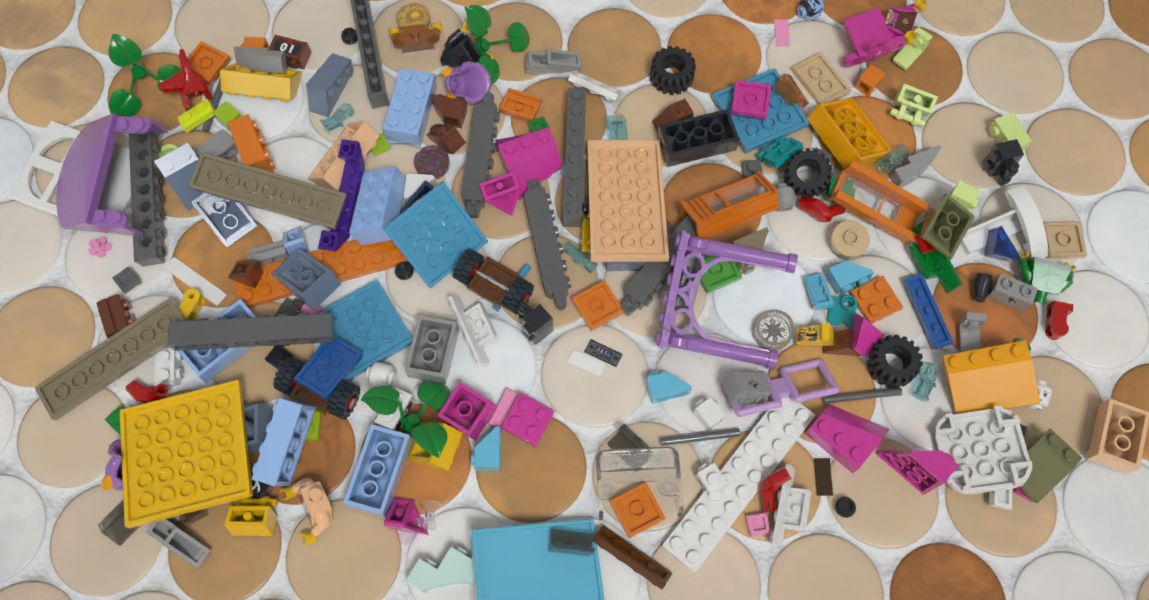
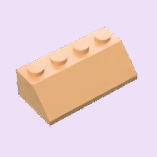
(330, 168)

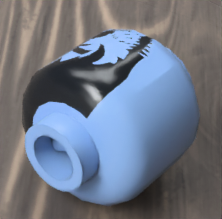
(810, 9)

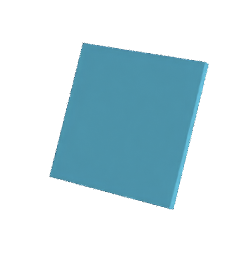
(518, 566)

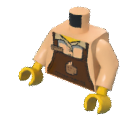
(315, 505)

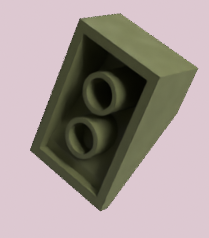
(946, 225)
(1051, 462)

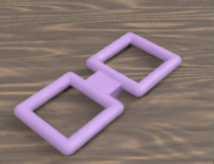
(785, 388)

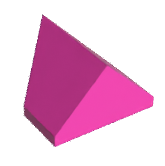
(502, 192)
(864, 335)
(402, 517)

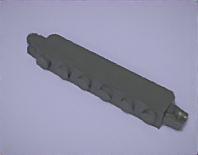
(479, 154)
(545, 243)
(653, 274)

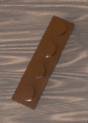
(632, 557)

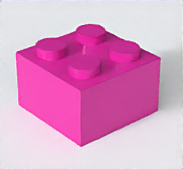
(467, 411)

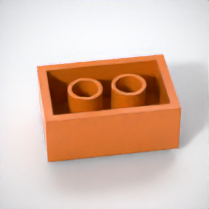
(251, 143)

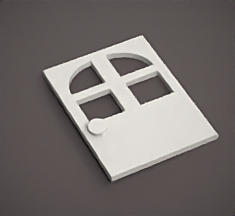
(117, 185)

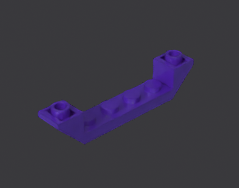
(353, 171)

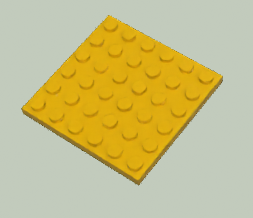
(184, 454)

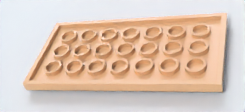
(626, 201)

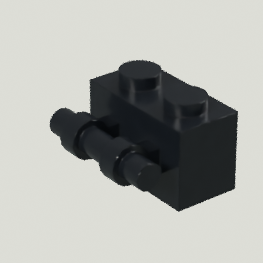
(1004, 161)
(536, 322)

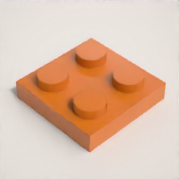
(208, 61)
(876, 300)
(597, 305)
(637, 510)

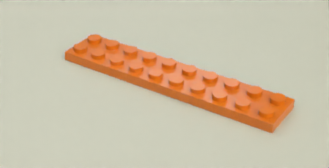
(347, 263)

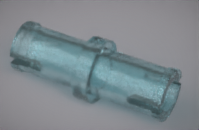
(579, 257)

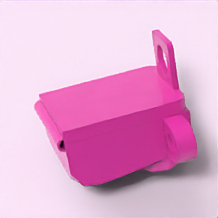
(869, 38)

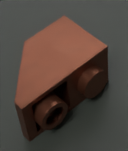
(450, 110)
(446, 137)

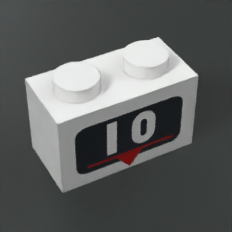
(393, 420)

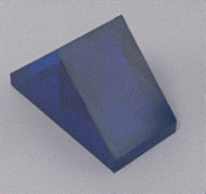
(1000, 246)

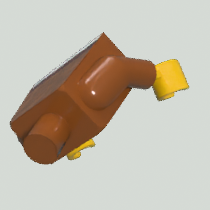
(416, 37)

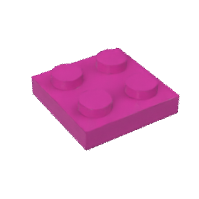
(751, 99)
(527, 419)

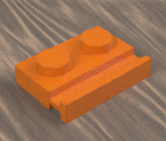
(520, 105)

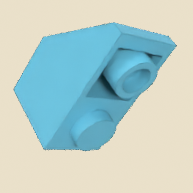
(846, 276)

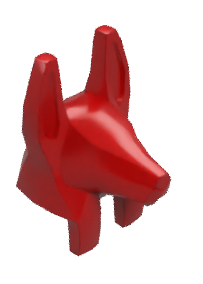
(186, 82)

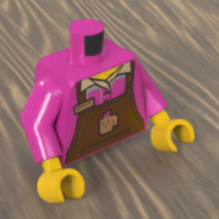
(901, 20)

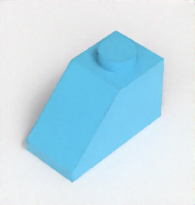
(665, 387)
(488, 452)

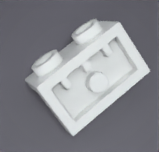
(168, 368)

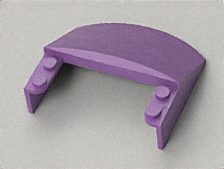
(85, 174)

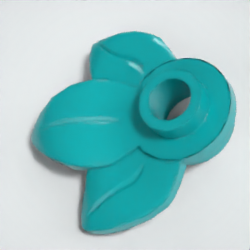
(841, 313)

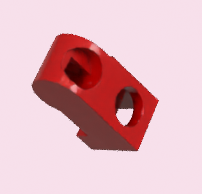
(1056, 319)

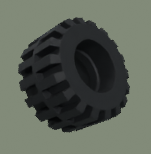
(676, 59)
(811, 159)
(905, 351)

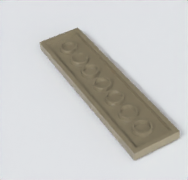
(268, 191)
(108, 360)

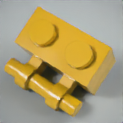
(252, 517)

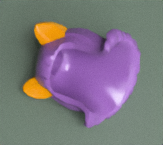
(467, 82)
(113, 470)

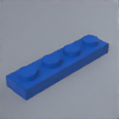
(928, 311)

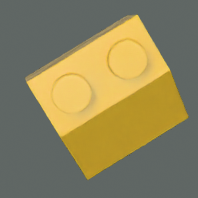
(445, 460)

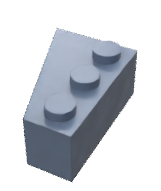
(328, 84)

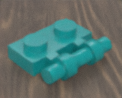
(779, 151)

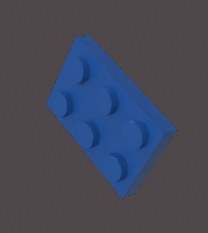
(328, 368)

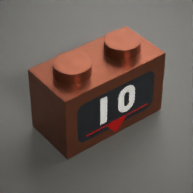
(296, 51)

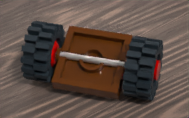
(492, 281)
(339, 404)

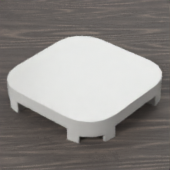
(987, 449)

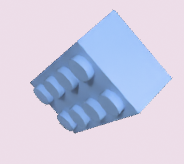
(410, 107)
(377, 204)
(211, 362)
(283, 442)
(378, 471)

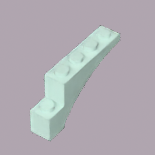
(454, 570)

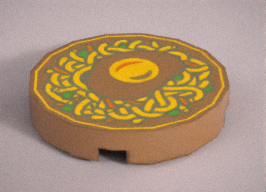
(412, 15)

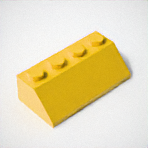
(255, 83)

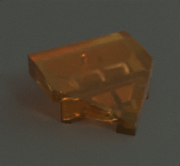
(790, 90)

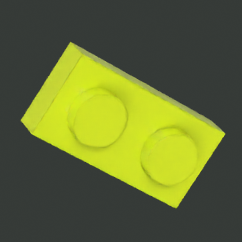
(196, 115)

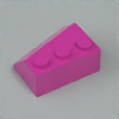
(531, 157)
(846, 436)
(921, 468)

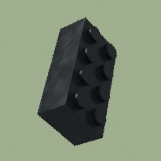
(698, 137)

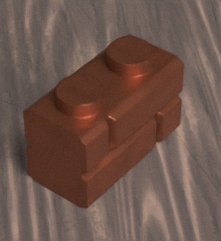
(114, 314)

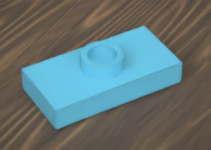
(818, 291)

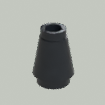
(981, 286)

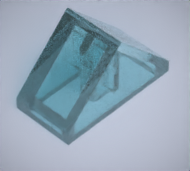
(616, 127)

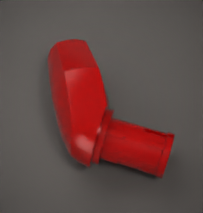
(819, 209)
(146, 394)
(771, 485)

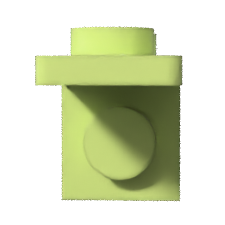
(910, 53)

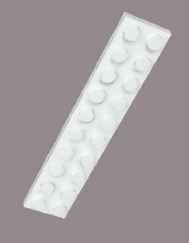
(744, 471)

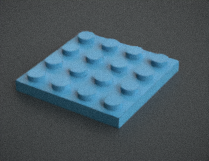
(781, 117)
(435, 234)
(370, 325)

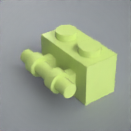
(913, 100)

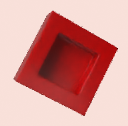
(924, 246)

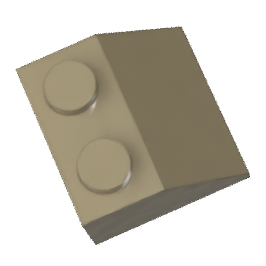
(753, 240)

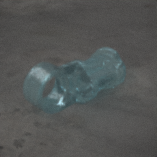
(342, 113)
(896, 155)
(927, 382)

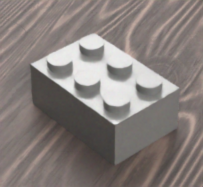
(432, 349)

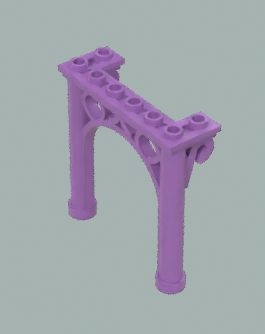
(708, 344)

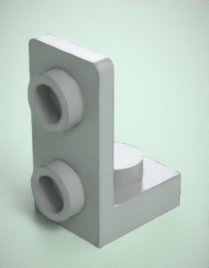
(970, 330)

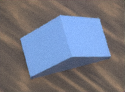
(295, 239)

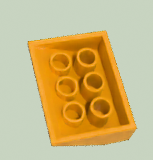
(848, 133)
(991, 378)

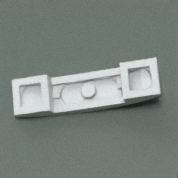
(1030, 221)

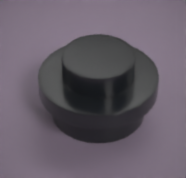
(349, 36)
(404, 271)
(845, 507)

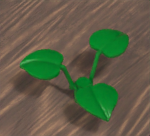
(478, 22)
(122, 53)
(430, 437)

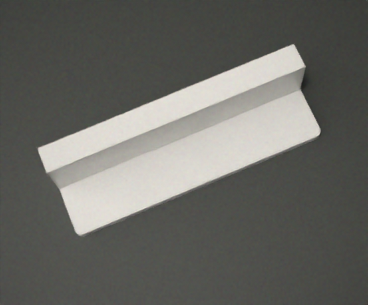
(976, 237)

